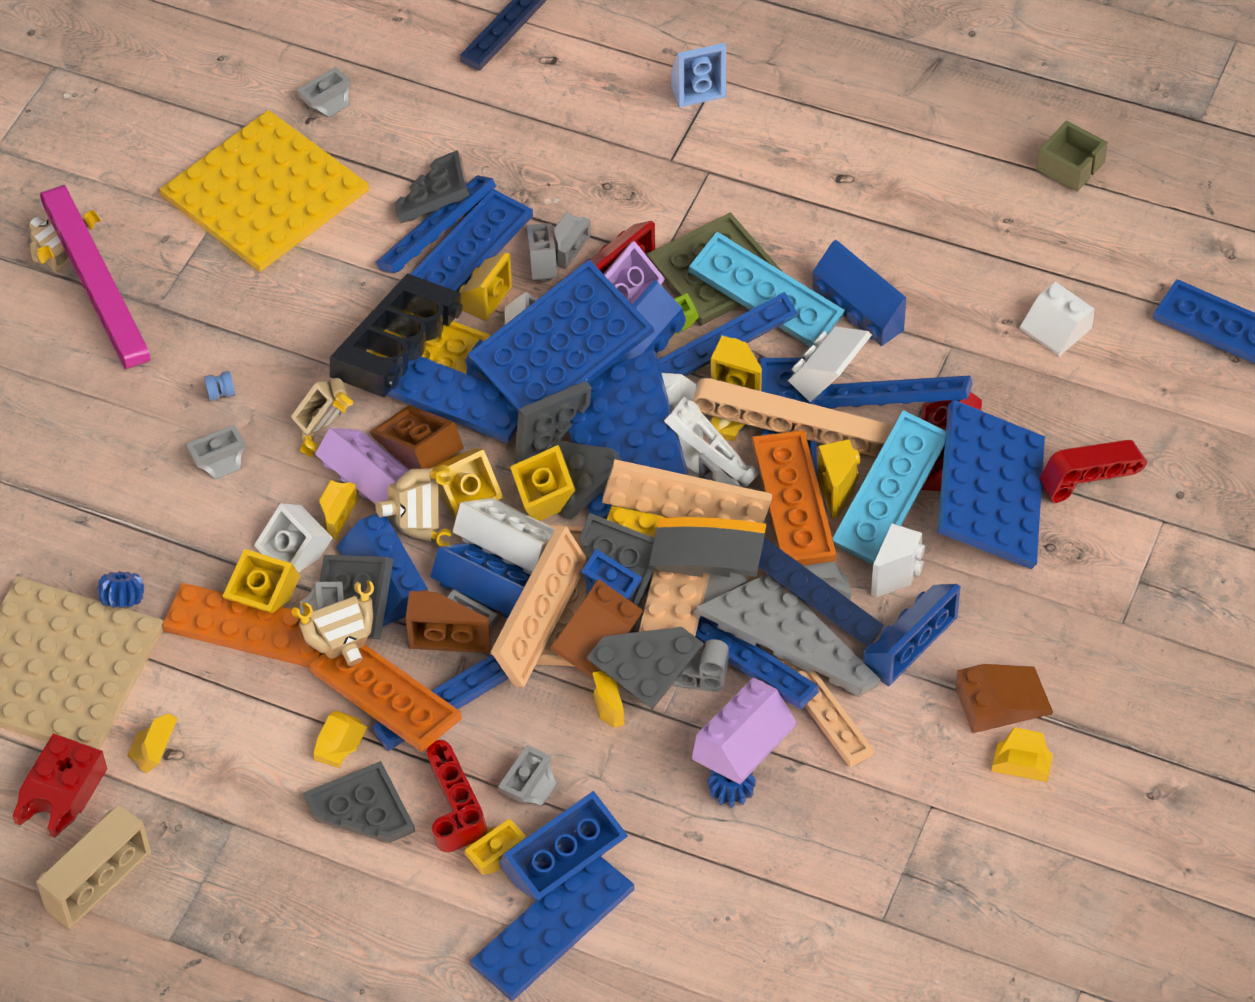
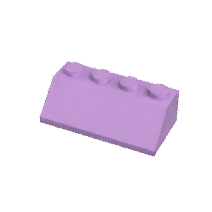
(633, 272)
(360, 462)
(744, 731)

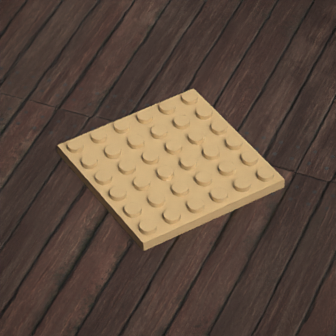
(68, 662)

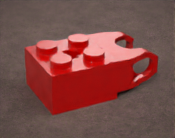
(60, 783)

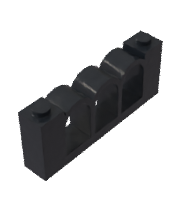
(380, 374)

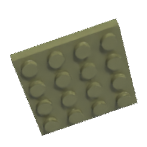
(675, 258)

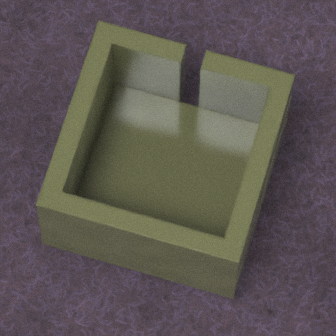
(1071, 155)

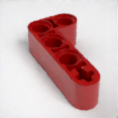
(1089, 464)
(454, 791)

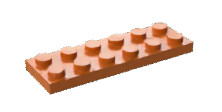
(796, 500)
(212, 619)
(389, 696)

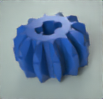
(120, 589)
(729, 790)

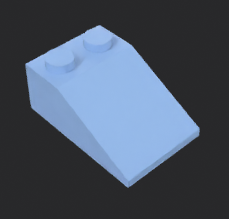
(699, 75)

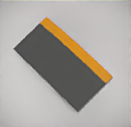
(707, 546)

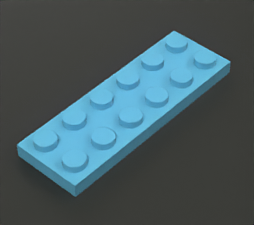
(755, 281)
(890, 486)

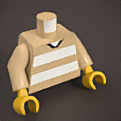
(46, 244)
(320, 409)
(414, 504)
(340, 626)

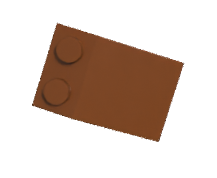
(419, 438)
(599, 615)
(445, 625)
(1000, 695)

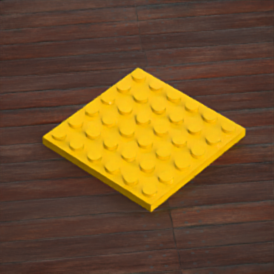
(264, 190)

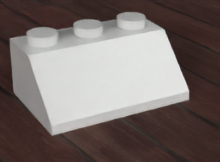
(826, 360)

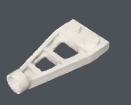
(684, 418)

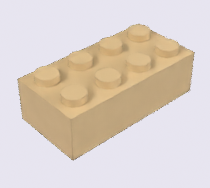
(93, 866)

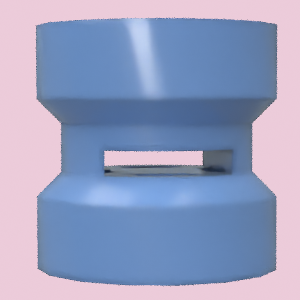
(225, 384)

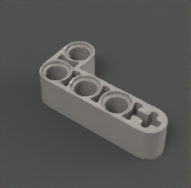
(707, 669)

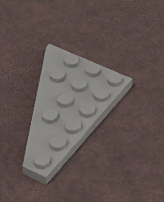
(777, 619)

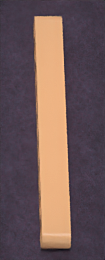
(789, 415)

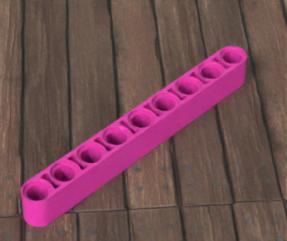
(95, 277)

